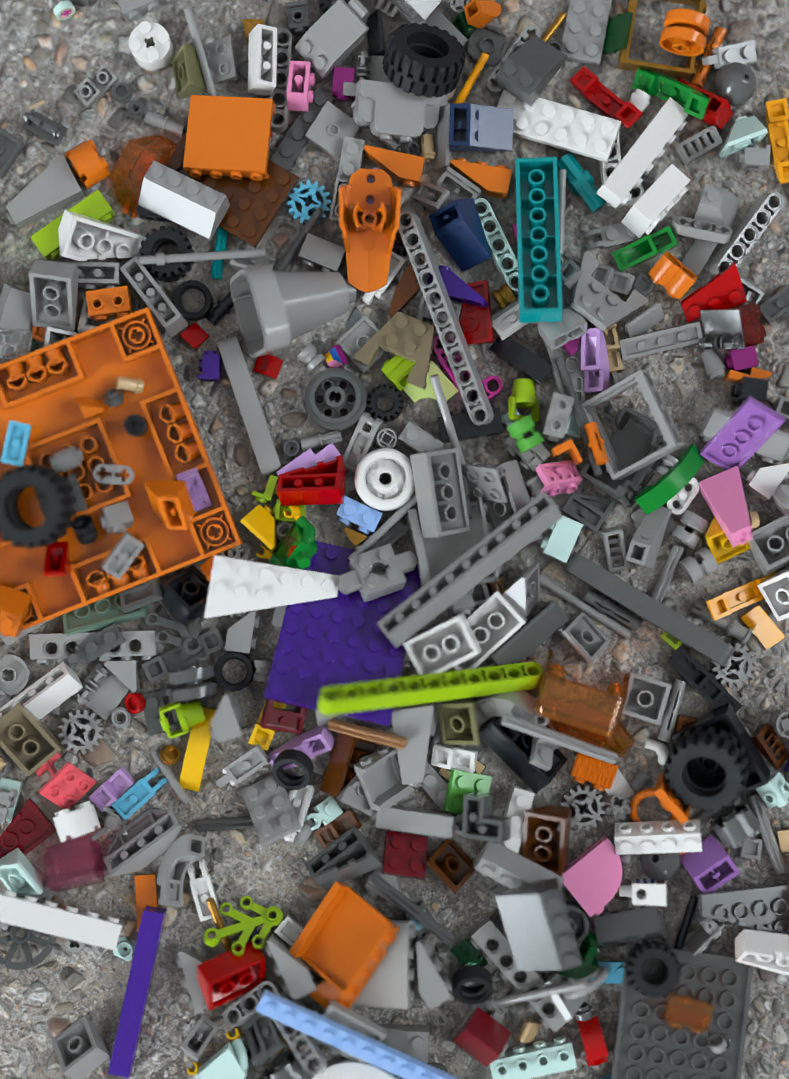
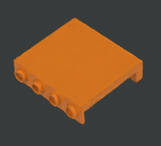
(228, 137)
(344, 940)

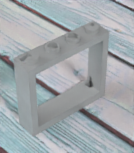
(658, 410)

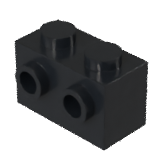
(749, 387)

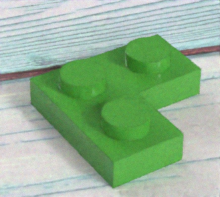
(462, 783)

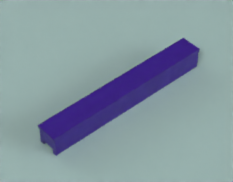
(137, 991)

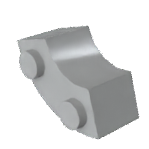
(513, 703)

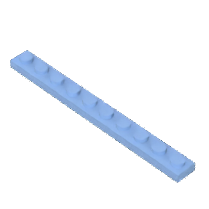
(346, 1039)

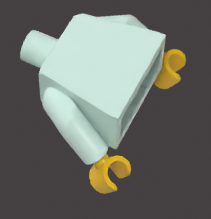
(227, 1063)

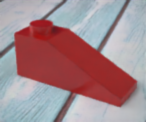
(718, 109)

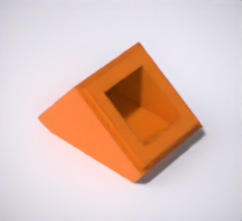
(89, 407)

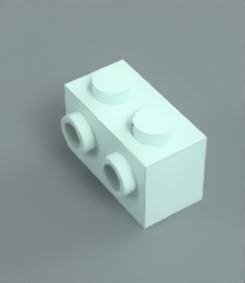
(561, 539)

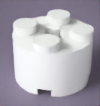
(142, 42)
(76, 822)

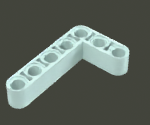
(498, 236)

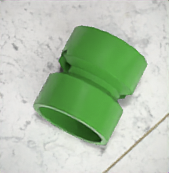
(524, 426)

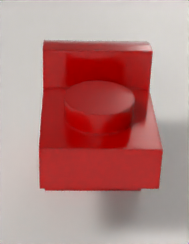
(593, 1041)

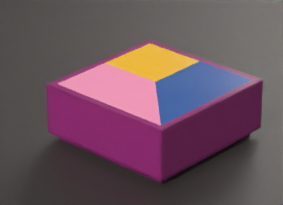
(335, 357)

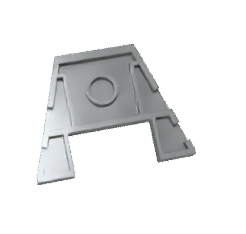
(599, 303)

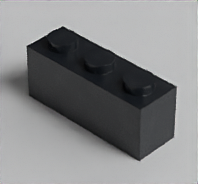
(467, 429)

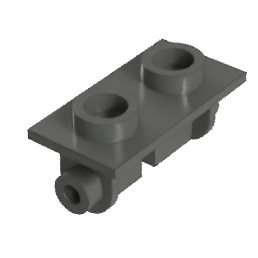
(44, 127)

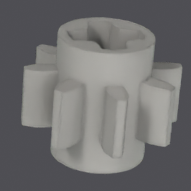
(617, 807)

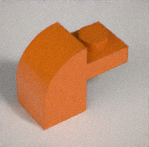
(481, 12)

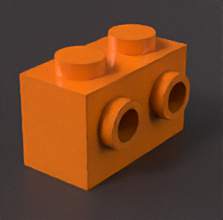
(109, 303)

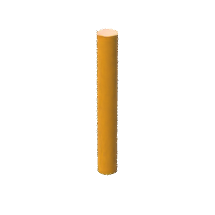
(472, 78)

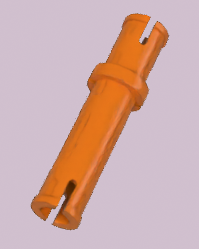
(703, 71)

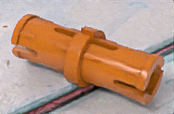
(596, 443)

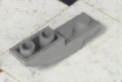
(349, 163)

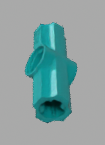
(581, 182)

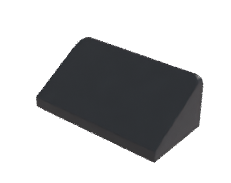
(375, 34)

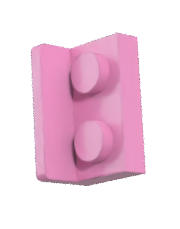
(559, 477)

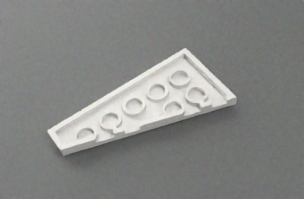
(252, 586)

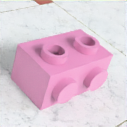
(299, 86)

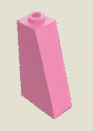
(728, 504)

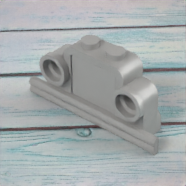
(392, 110)

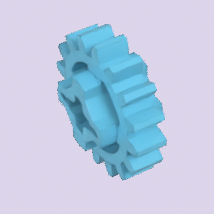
(301, 200)

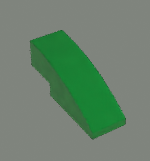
(645, 249)

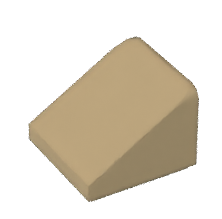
(528, 1030)

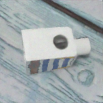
(654, 895)

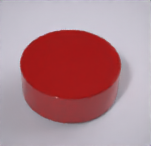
(135, 703)

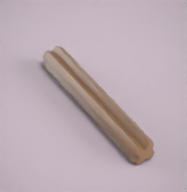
(367, 734)

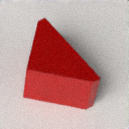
(57, 559)

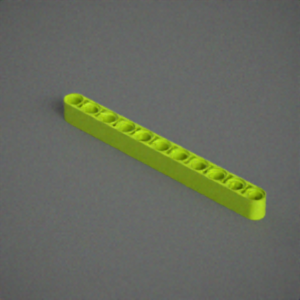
(428, 688)

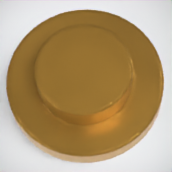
(169, 755)

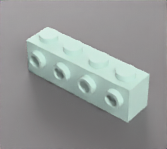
(535, 1060)

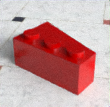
(313, 485)

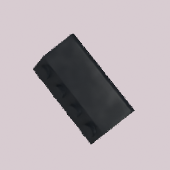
(515, 751)

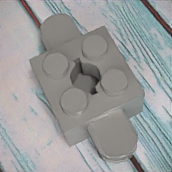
(377, 572)

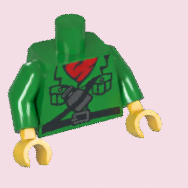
(297, 544)

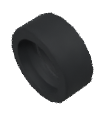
(193, 284)
(219, 675)
(294, 757)
(474, 994)

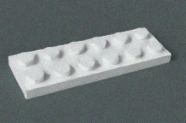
(563, 126)

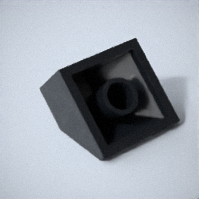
(187, 594)

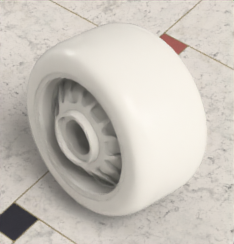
(372, 491)

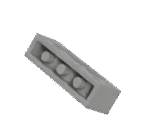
(154, 296)

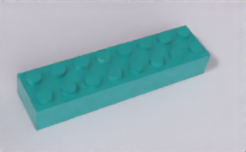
(538, 240)

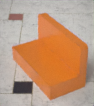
(568, 447)

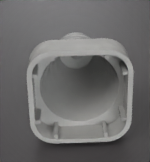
(285, 304)

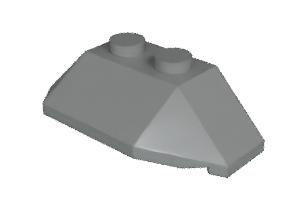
(146, 841)

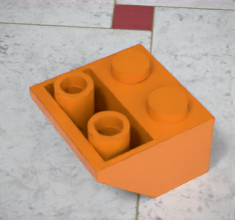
(171, 503)

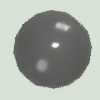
(735, 83)

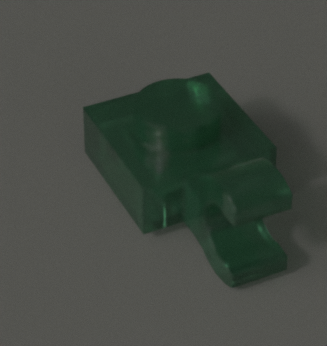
(467, 953)

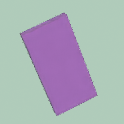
(742, 434)

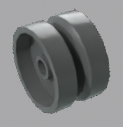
(192, 682)

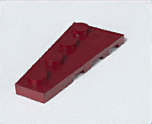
(26, 830)

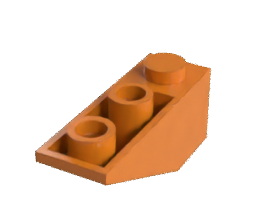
(490, 179)

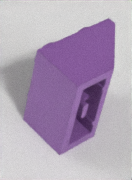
(709, 867)

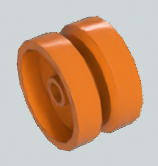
(684, 32)

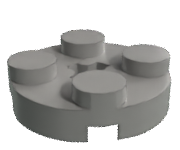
(21, 674)

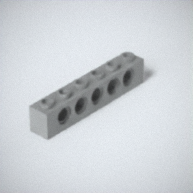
(40, 646)
(488, 930)

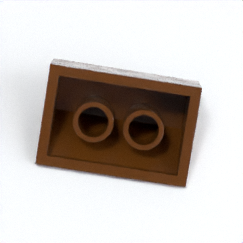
(340, 769)
(547, 837)

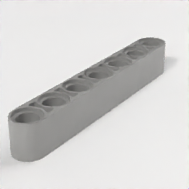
(249, 405)

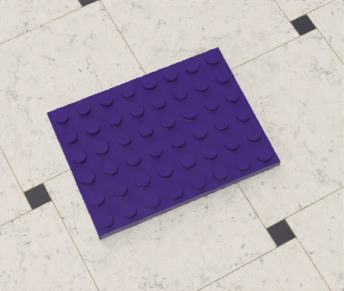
(336, 641)

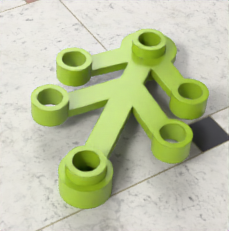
(246, 925)

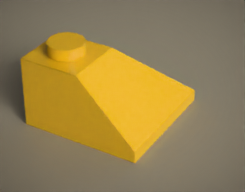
(262, 525)
(720, 545)

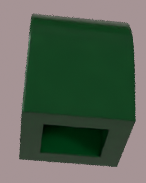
(588, 951)

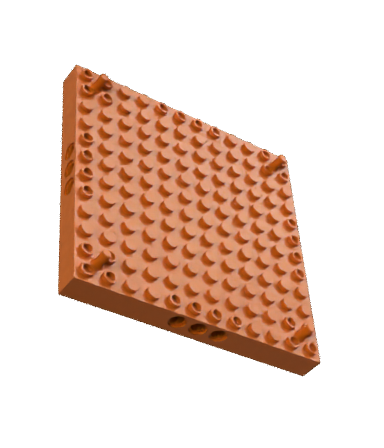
(43, 393)

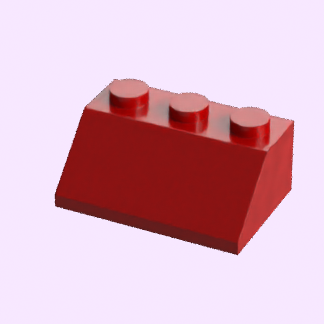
(230, 975)

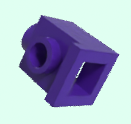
(210, 367)

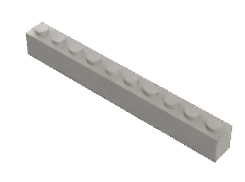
(470, 569)

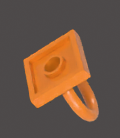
(666, 798)

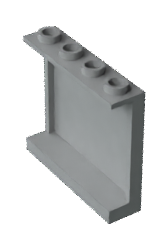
(440, 552)
(393, 979)

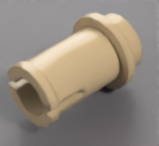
(427, 147)
(129, 384)

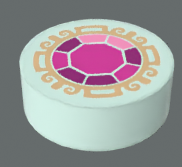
(64, 10)

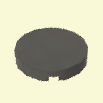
(490, 41)

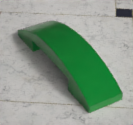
(665, 87)
(672, 482)

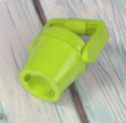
(523, 397)
(188, 715)

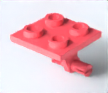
(66, 785)

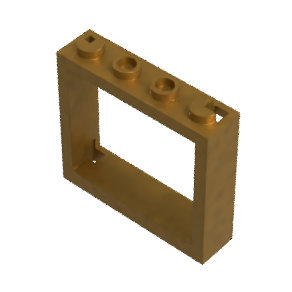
(625, 63)

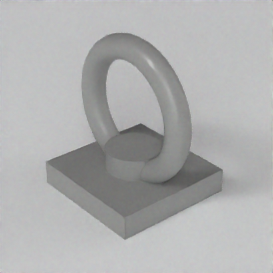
(570, 1002)

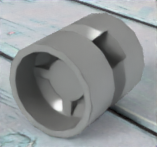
(692, 522)
(698, 565)
(780, 722)

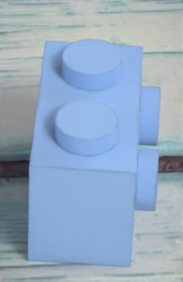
(359, 514)

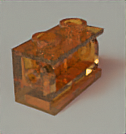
(688, 1013)

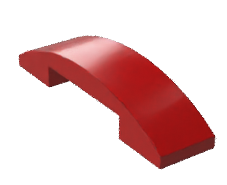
(603, 99)

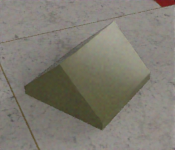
(187, 73)
(458, 722)

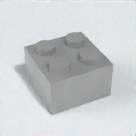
(646, 698)

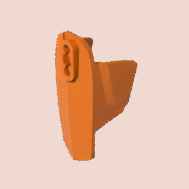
(369, 228)

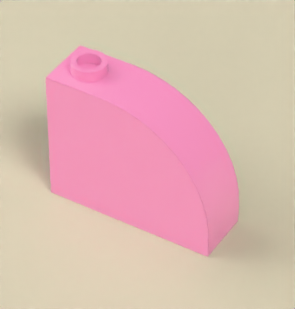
(594, 876)

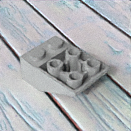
(297, 974)
(432, 983)

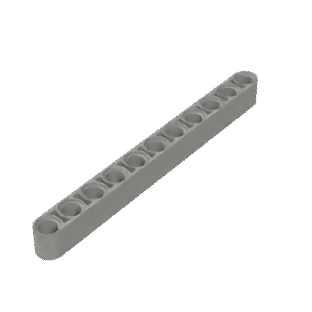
(452, 324)

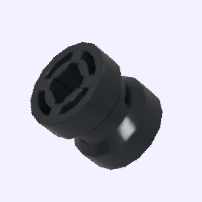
(138, 423)
(84, 529)

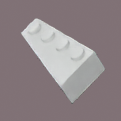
(763, 950)

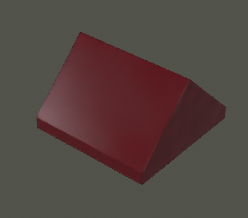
(482, 1037)

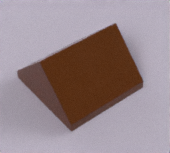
(451, 864)

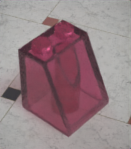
(74, 863)

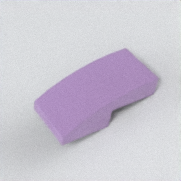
(196, 488)
(112, 789)

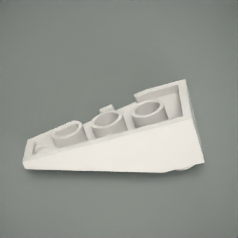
(89, 238)

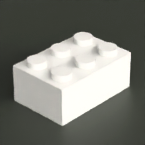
(656, 201)
(443, 646)

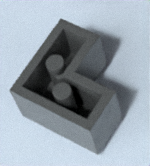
(479, 821)

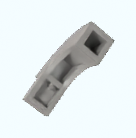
(175, 865)

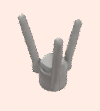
(112, 822)

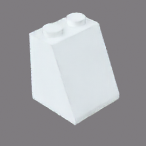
(776, 593)

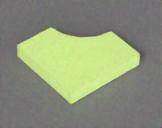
(416, 393)

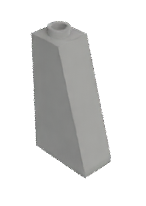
(45, 194)
(415, 725)
(415, 820)

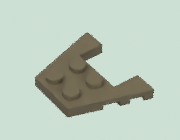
(405, 338)

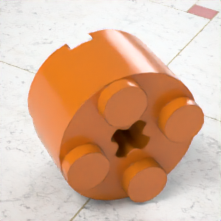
(87, 164)

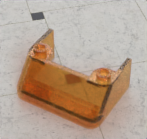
(579, 703)

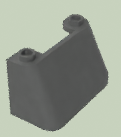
(632, 441)

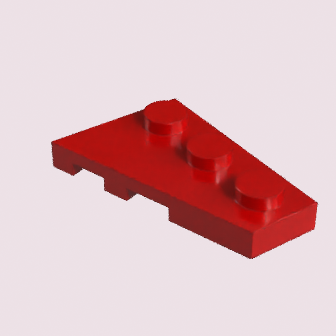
(720, 293)
(476, 320)

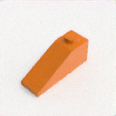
(401, 166)

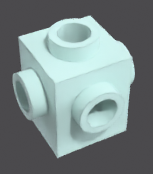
(775, 792)

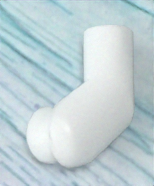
(660, 748)

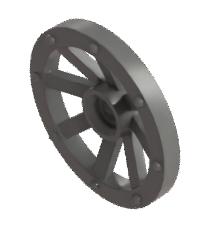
(31, 962)

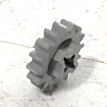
(741, 676)
(85, 738)
(588, 799)

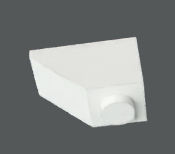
(766, 480)

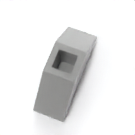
(188, 962)

